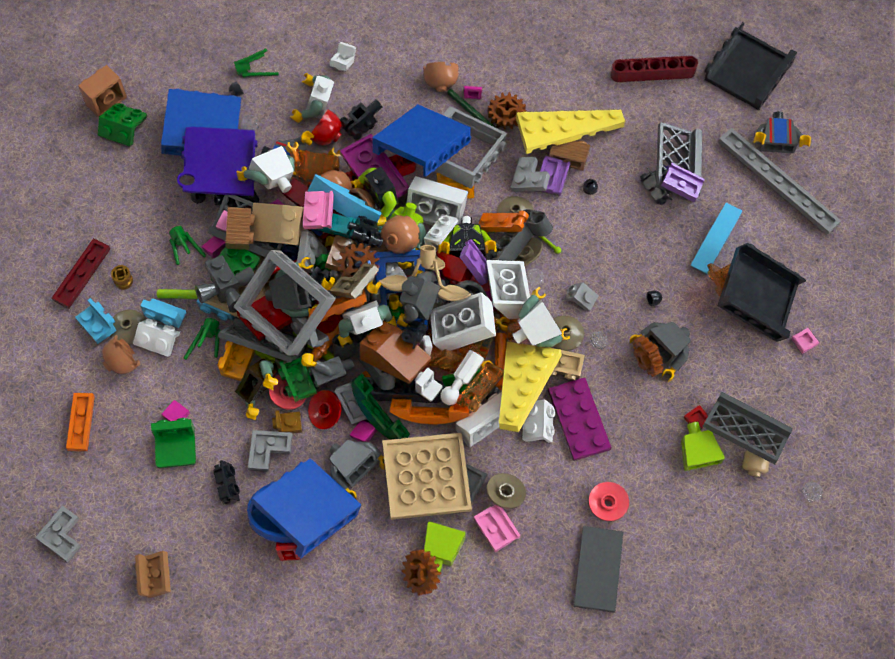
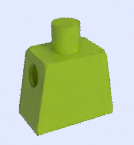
(700, 448)
(443, 543)

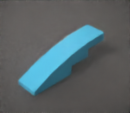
(343, 201)
(716, 237)

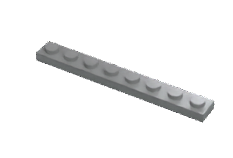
(779, 181)

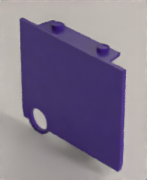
(214, 158)

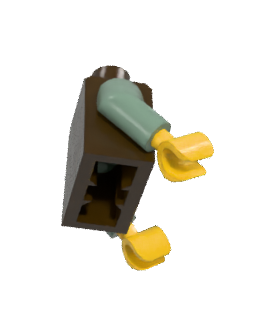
(256, 381)

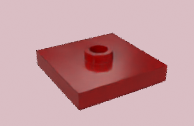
(272, 315)

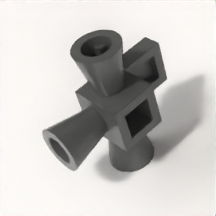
(224, 283)

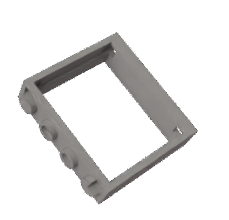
(482, 131)
(259, 323)

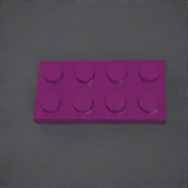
(360, 157)
(579, 419)

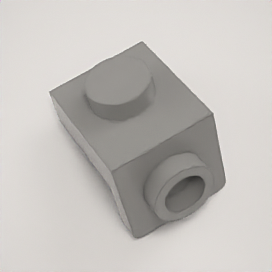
(581, 295)

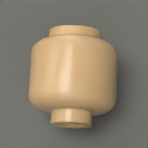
(755, 464)

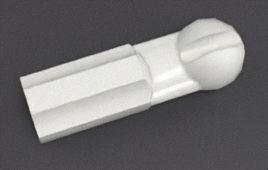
(462, 376)

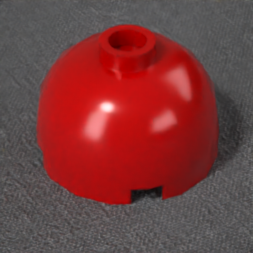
(327, 129)

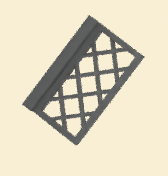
(693, 151)
(257, 246)
(241, 335)
(750, 420)

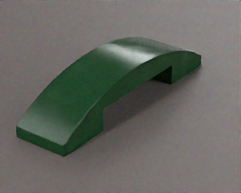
(373, 411)

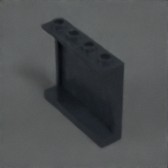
(748, 68)
(760, 291)

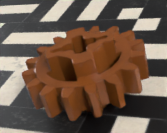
(504, 110)
(354, 257)
(648, 356)
(421, 572)

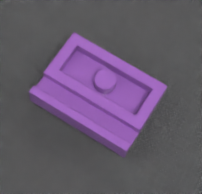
(558, 172)
(682, 182)
(475, 261)

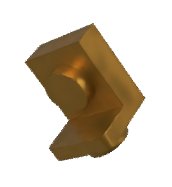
(287, 422)

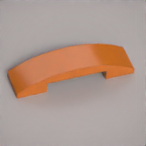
(427, 415)

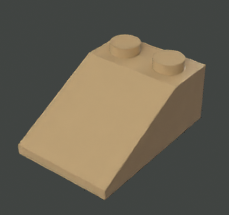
(277, 223)

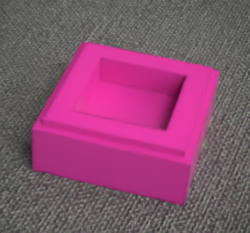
(175, 411)

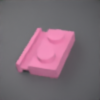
(318, 210)
(496, 527)

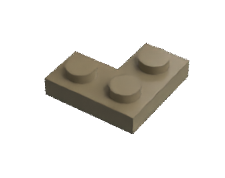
(354, 286)

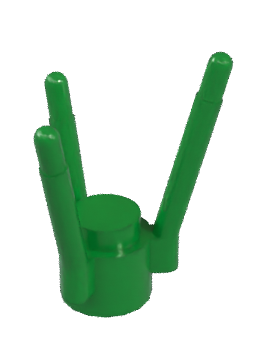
(242, 65)
(180, 237)
(208, 330)

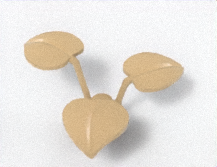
(430, 262)

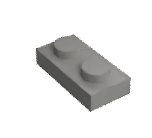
(349, 403)

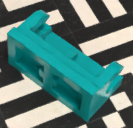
(339, 226)

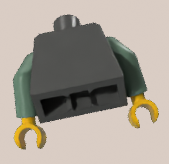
(289, 294)

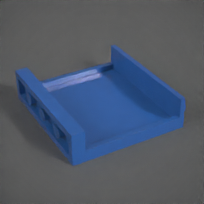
(196, 110)
(423, 138)
(306, 506)

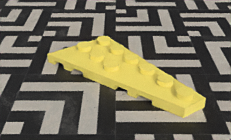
(561, 127)
(524, 378)

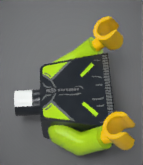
(380, 189)
(464, 232)

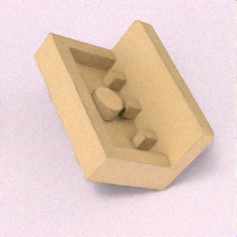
(569, 365)

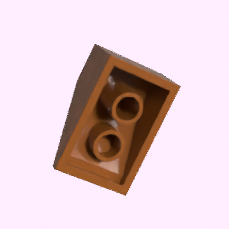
(391, 354)

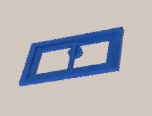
(390, 257)

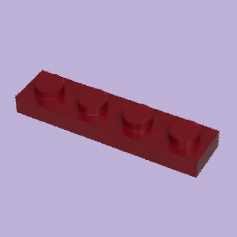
(81, 273)

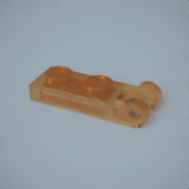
(480, 386)

